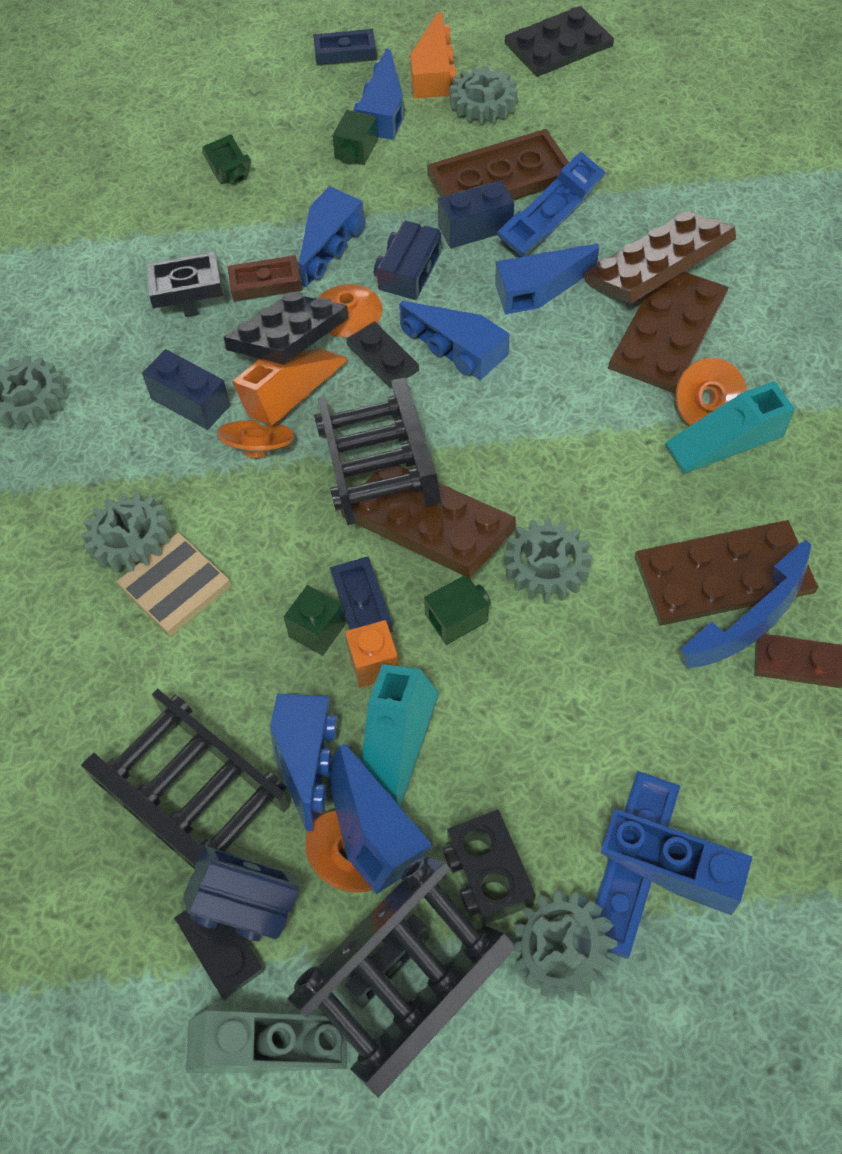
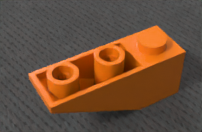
(432, 61)
(273, 389)

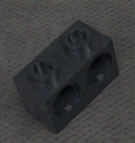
(498, 865)

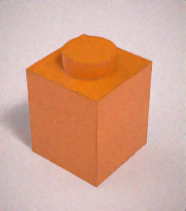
(369, 649)

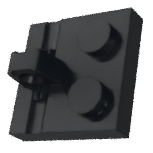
(184, 281)

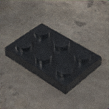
(558, 41)
(286, 327)

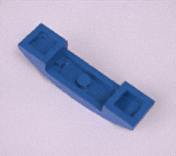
(552, 206)
(714, 645)

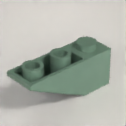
(262, 1043)

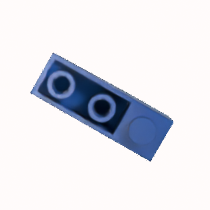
(383, 97)
(329, 227)
(538, 278)
(462, 337)
(299, 743)
(373, 827)
(678, 861)

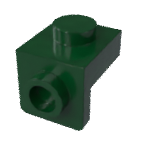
(227, 160)

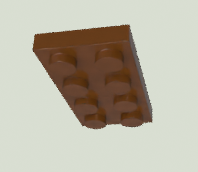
(522, 164)
(659, 256)
(668, 330)
(454, 533)
(716, 572)

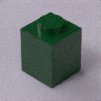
(355, 137)
(457, 608)
(314, 620)

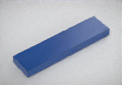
(623, 890)

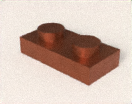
(264, 277)
(798, 660)

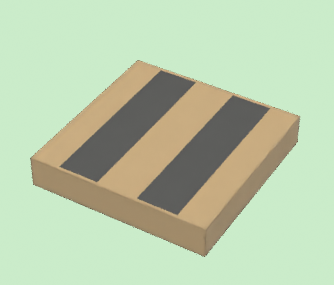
(174, 584)

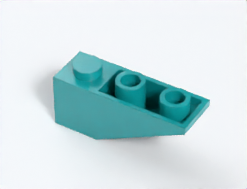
(733, 428)
(397, 725)

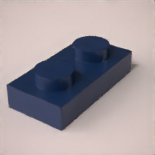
(344, 46)
(359, 594)

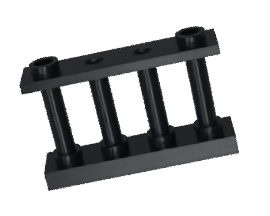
(413, 453)
(143, 801)
(416, 1020)

